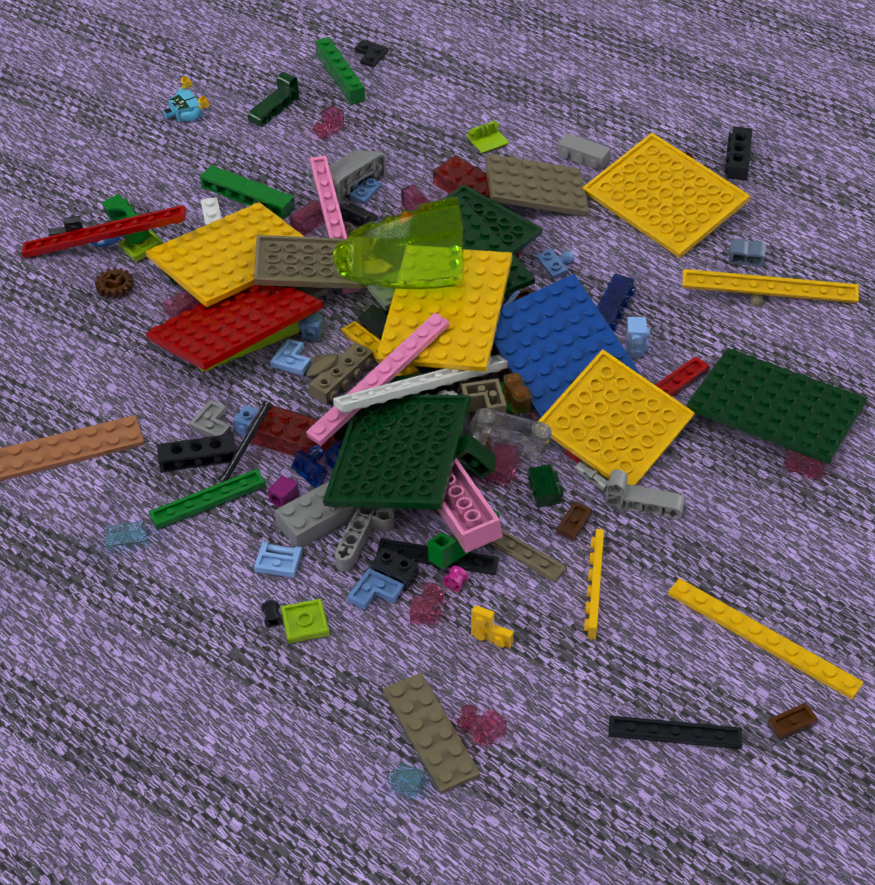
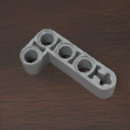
(641, 498)
(358, 531)

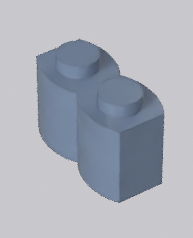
(747, 253)

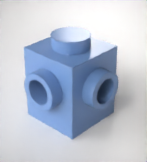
(312, 327)
(244, 419)

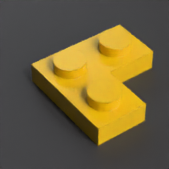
(484, 628)

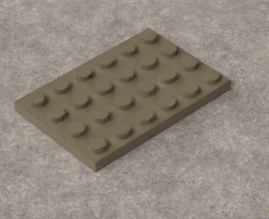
(536, 185)
(298, 262)

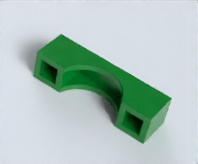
(119, 208)
(446, 550)

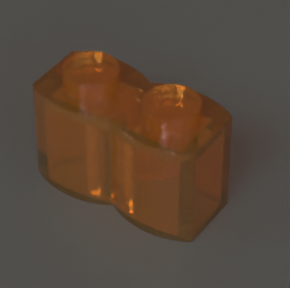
(516, 393)

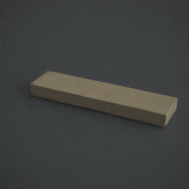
(529, 556)

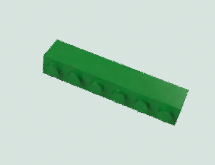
(340, 71)
(247, 191)

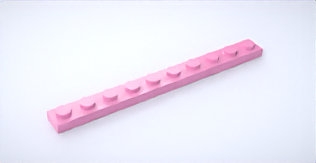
(328, 202)
(381, 375)

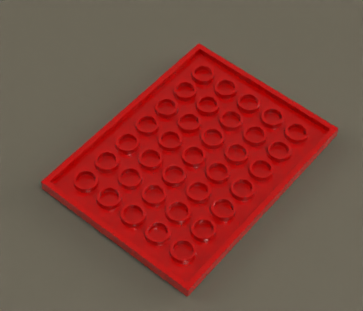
(233, 324)

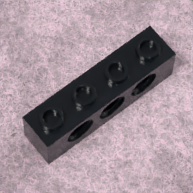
(739, 153)
(196, 452)

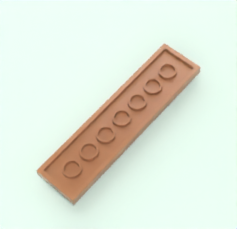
(70, 447)

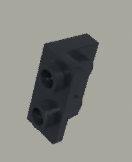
(356, 214)

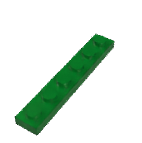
(206, 499)

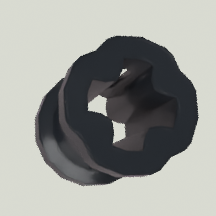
(271, 613)

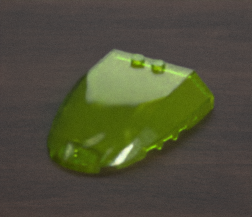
(407, 250)

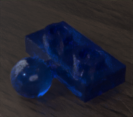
(307, 465)

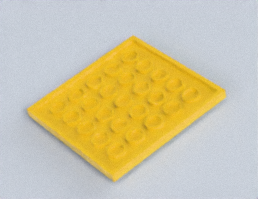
(616, 419)

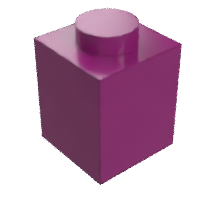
(283, 491)

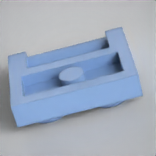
(277, 563)

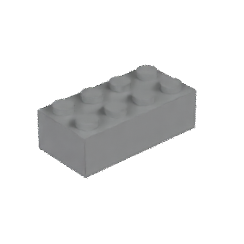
(309, 519)

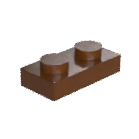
(574, 521)
(792, 721)

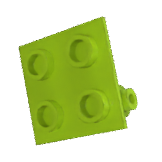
(487, 137)

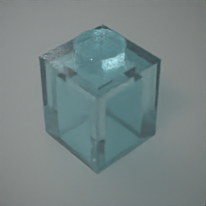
(407, 780)

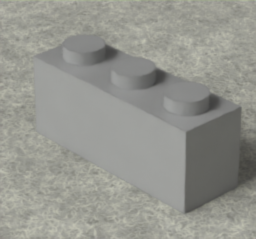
(584, 151)

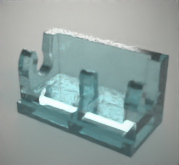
(125, 534)

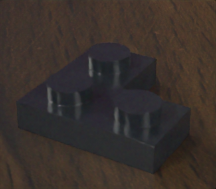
(372, 53)
(70, 224)

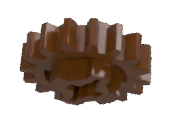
(114, 283)

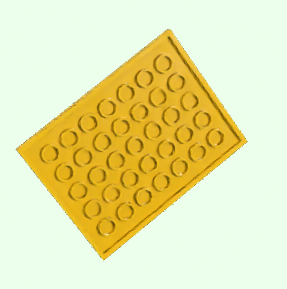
(666, 194)
(221, 255)
(469, 308)

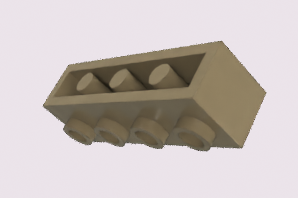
(341, 373)

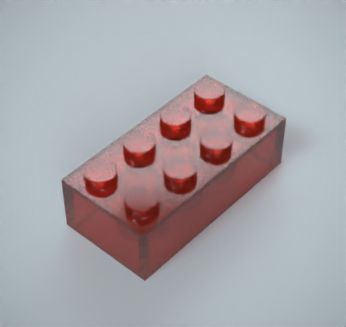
(458, 172)
(286, 432)

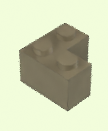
(485, 395)

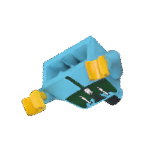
(185, 105)

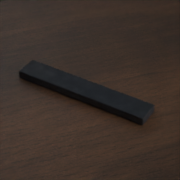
(419, 553)
(675, 732)

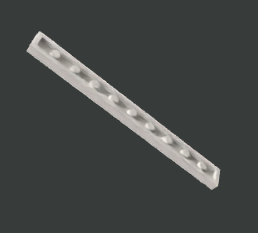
(412, 386)

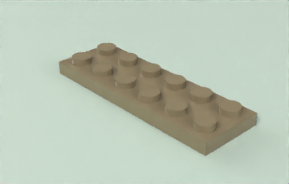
(431, 733)

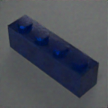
(616, 299)

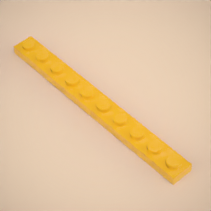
(770, 286)
(766, 639)

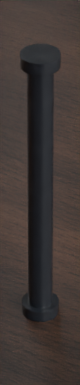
(246, 441)

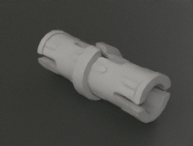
(592, 476)

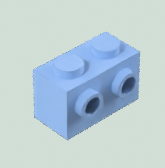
(636, 337)

